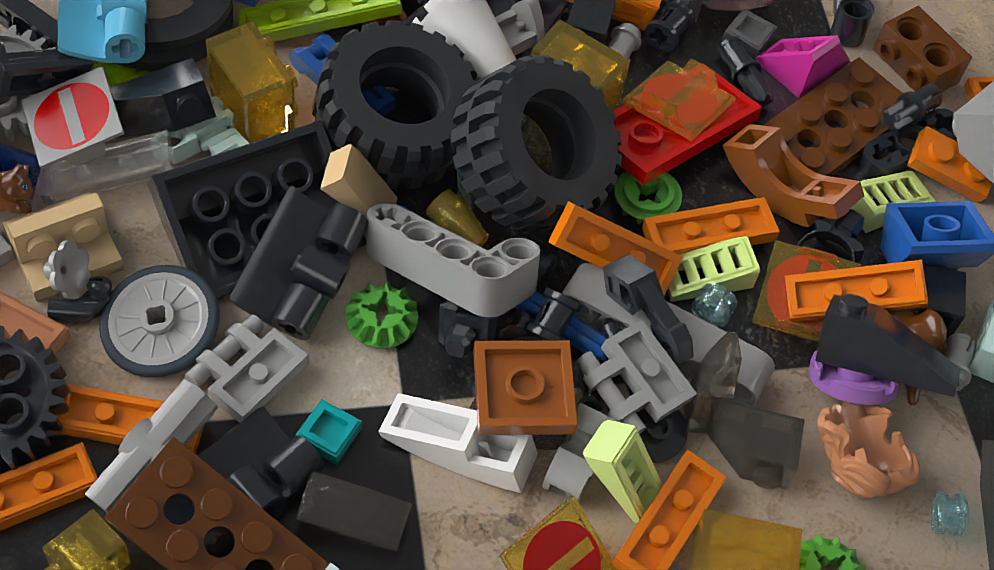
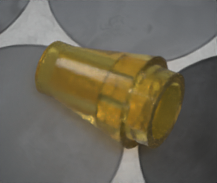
(456, 216)

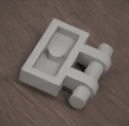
(645, 369)
(256, 376)

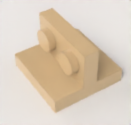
(43, 230)

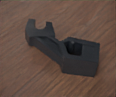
(638, 289)

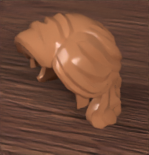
(862, 455)

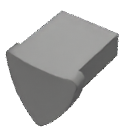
(522, 25)

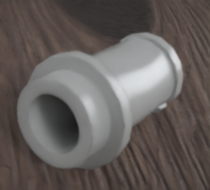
(625, 39)
(961, 356)

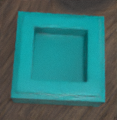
(330, 430)

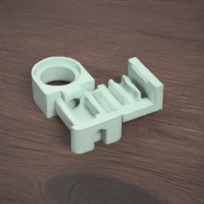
(210, 133)

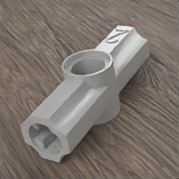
(177, 417)

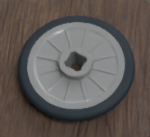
(165, 347)

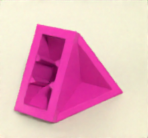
(803, 62)

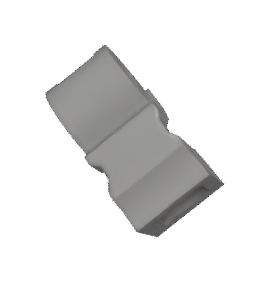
(569, 470)

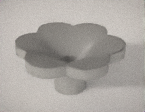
(68, 269)

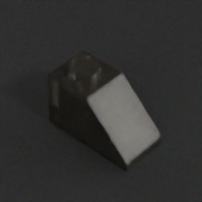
(757, 442)

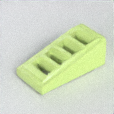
(878, 186)
(733, 255)
(622, 465)

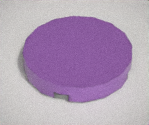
(851, 385)

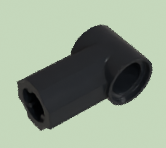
(851, 21)

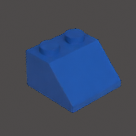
(937, 234)

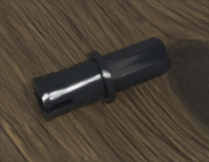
(745, 70)
(911, 107)

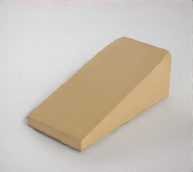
(354, 181)

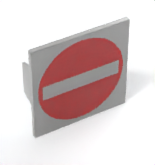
(73, 119)

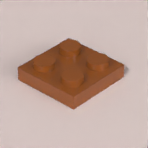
(524, 388)

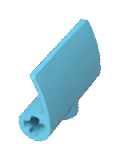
(102, 29)

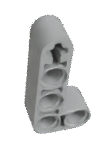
(450, 265)

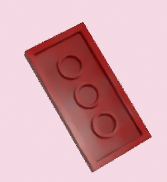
(653, 149)

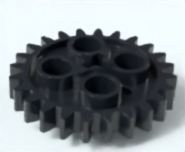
(40, 377)

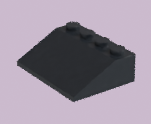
(226, 201)

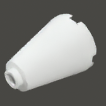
(472, 29)

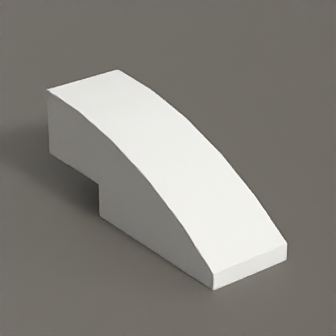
(451, 440)

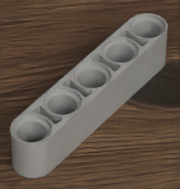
(599, 309)

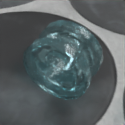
(714, 304)
(949, 513)

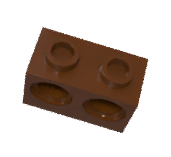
(921, 51)

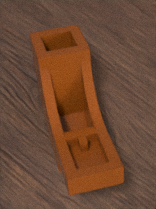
(789, 187)

